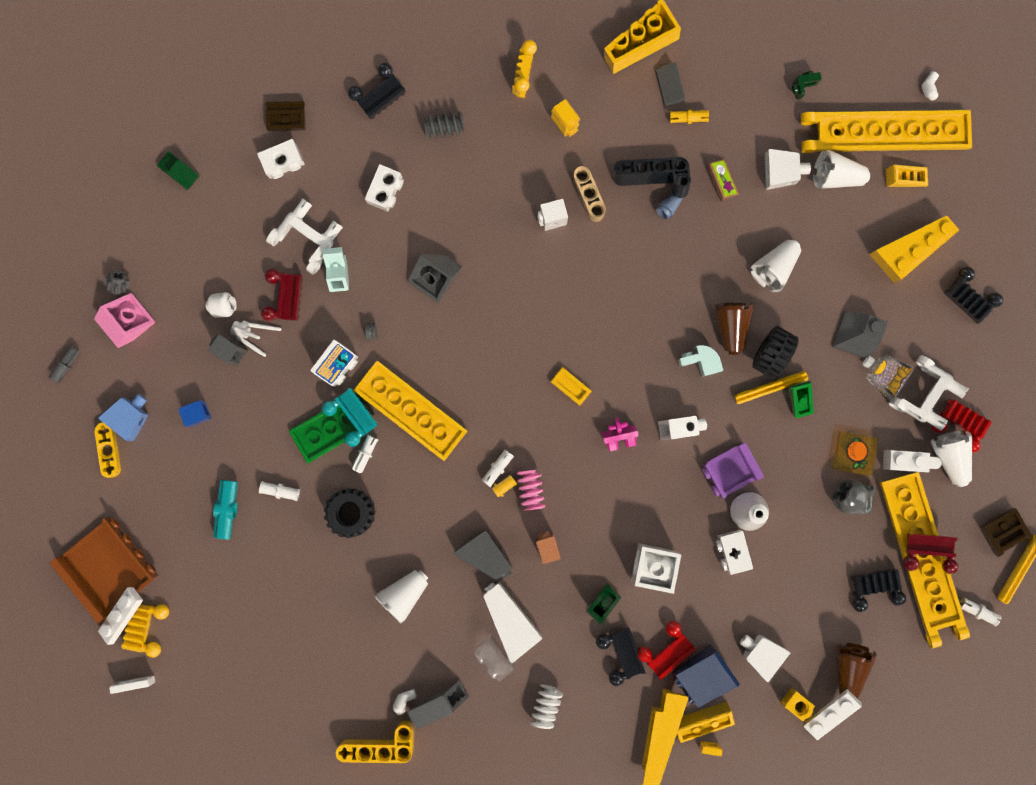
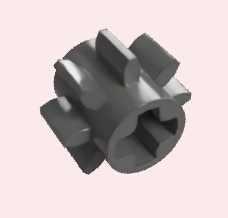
(116, 282)

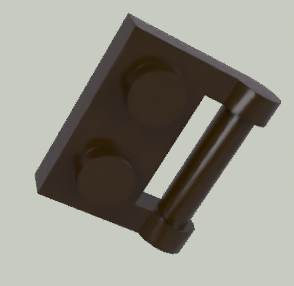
(1002, 527)

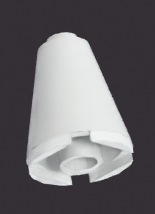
(838, 171)
(776, 265)
(956, 456)
(749, 511)
(403, 594)

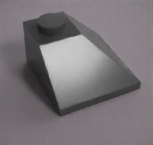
(434, 275)
(859, 334)

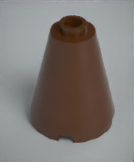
(734, 325)
(853, 667)

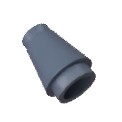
(668, 207)

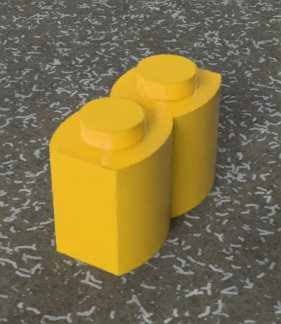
(565, 118)

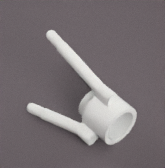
(242, 331)

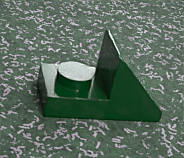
(178, 170)
(603, 604)

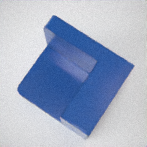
(194, 413)

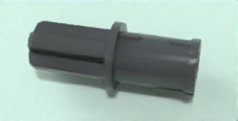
(64, 364)

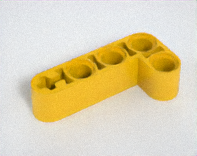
(374, 747)

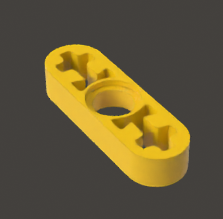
(101, 456)

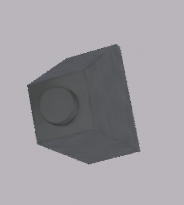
(485, 555)
(438, 705)

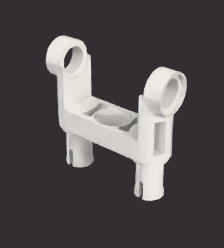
(294, 220)
(925, 411)

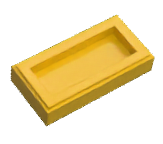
(570, 386)

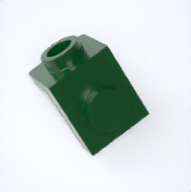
(805, 80)

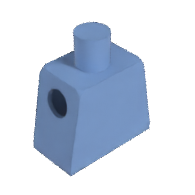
(126, 417)

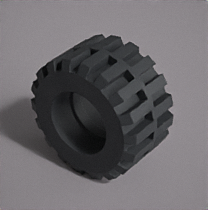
(775, 352)
(333, 513)

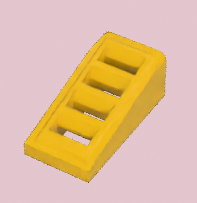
(894, 176)

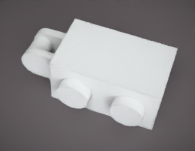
(909, 461)

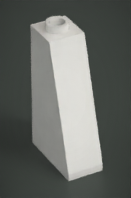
(512, 624)

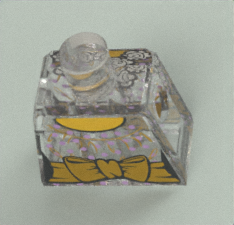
(887, 374)

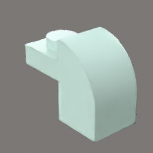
(336, 269)
(707, 359)

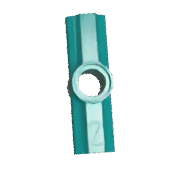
(225, 509)

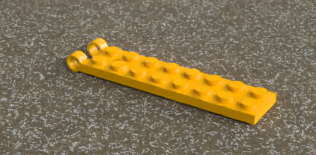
(889, 130)
(930, 584)

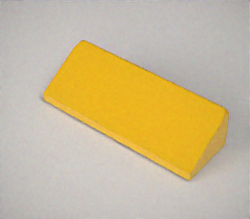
(705, 722)

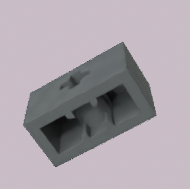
(227, 350)

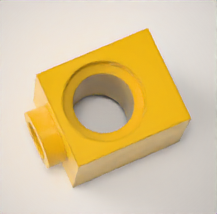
(790, 700)

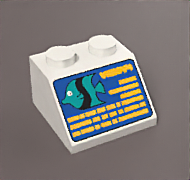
(335, 363)

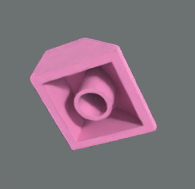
(123, 319)

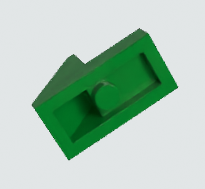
(801, 399)

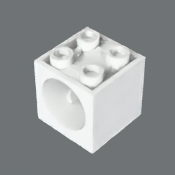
(656, 568)

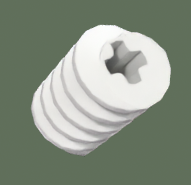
(547, 707)

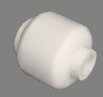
(221, 305)

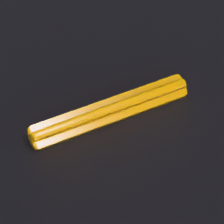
(771, 387)
(1019, 572)

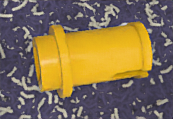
(504, 486)

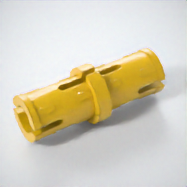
(689, 116)

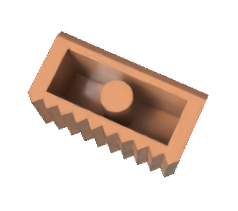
(547, 547)

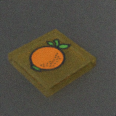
(855, 453)

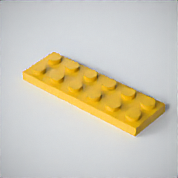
(410, 410)

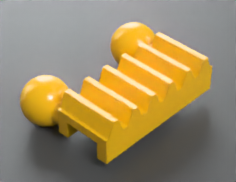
(522, 73)
(138, 629)

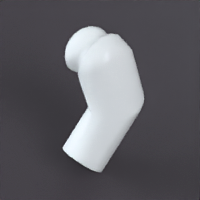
(929, 87)
(401, 700)

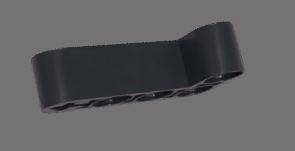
(655, 171)

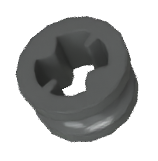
(371, 331)

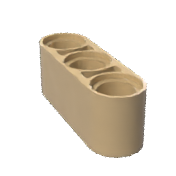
(585, 185)

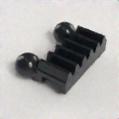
(381, 96)
(969, 300)
(873, 584)
(627, 653)

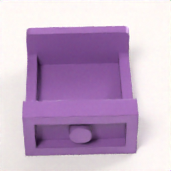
(731, 470)

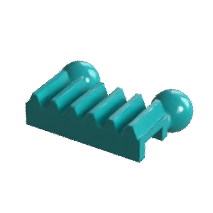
(355, 411)

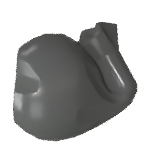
(853, 497)

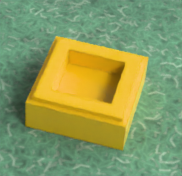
(710, 748)

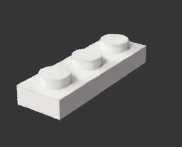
(120, 615)
(832, 714)

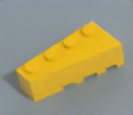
(643, 38)
(909, 251)

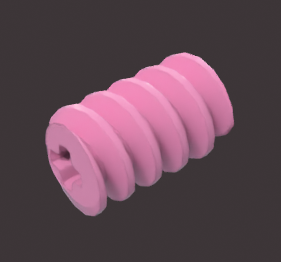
(531, 489)

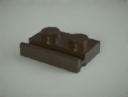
(285, 116)

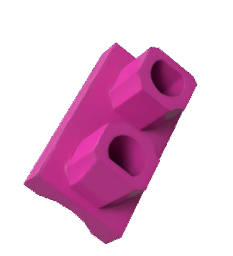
(618, 432)

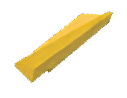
(661, 735)

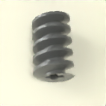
(444, 125)

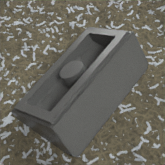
(670, 84)

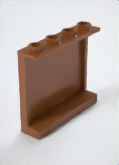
(103, 567)

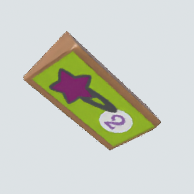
(722, 179)

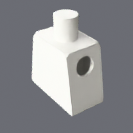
(783, 168)
(681, 427)
(764, 655)

